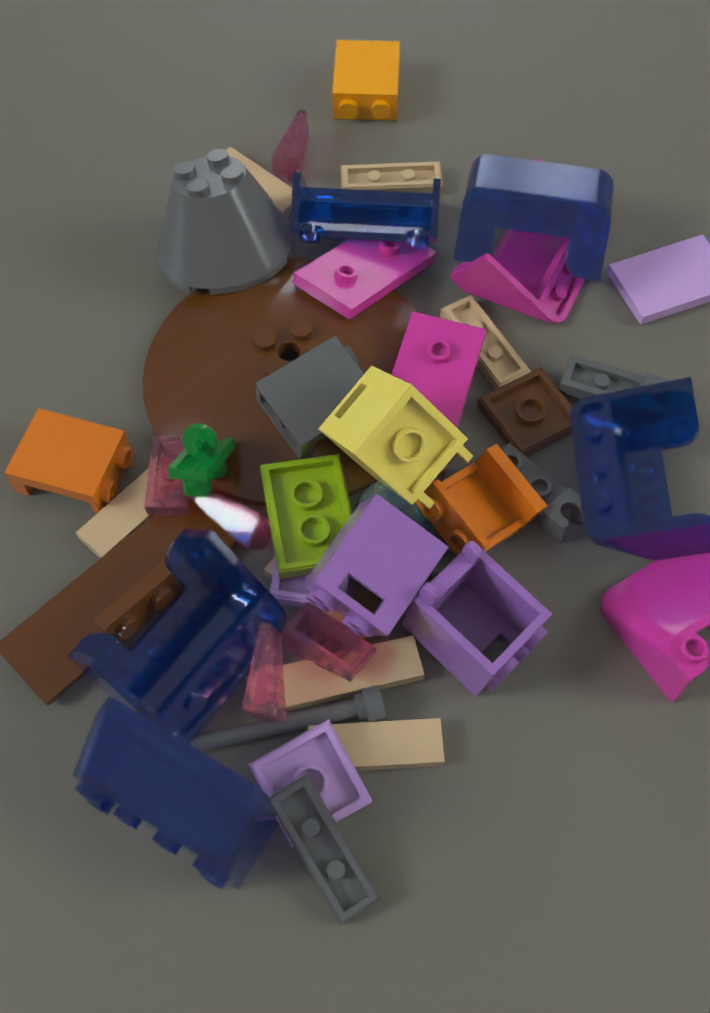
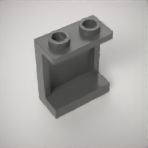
(307, 392)

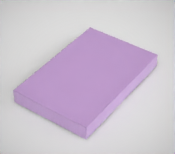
(664, 279)

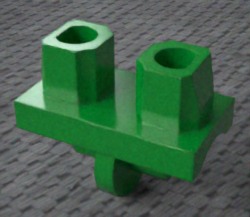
(201, 459)

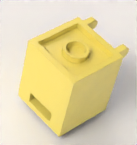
(395, 434)

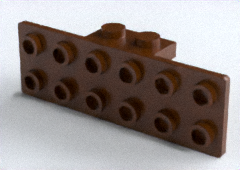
(109, 598)

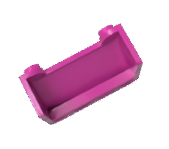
(524, 275)
(660, 617)

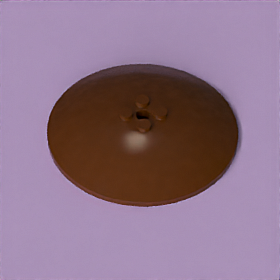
(222, 344)

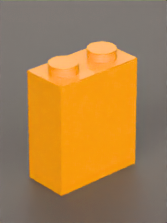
(366, 80)

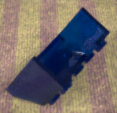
(537, 200)
(623, 469)
(195, 648)
(174, 792)

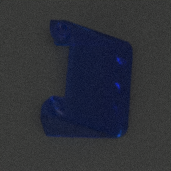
(364, 214)

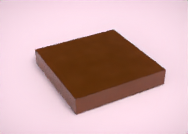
(528, 412)

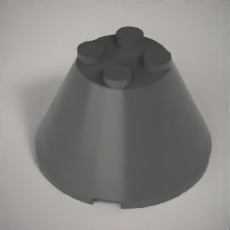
(221, 228)

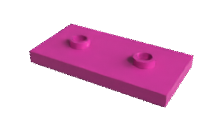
(361, 273)
(440, 361)

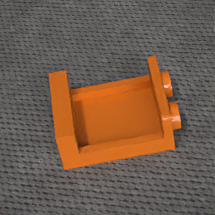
(70, 459)
(482, 502)

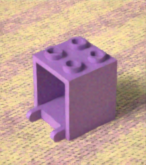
(383, 554)
(467, 611)

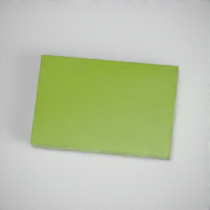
(305, 510)

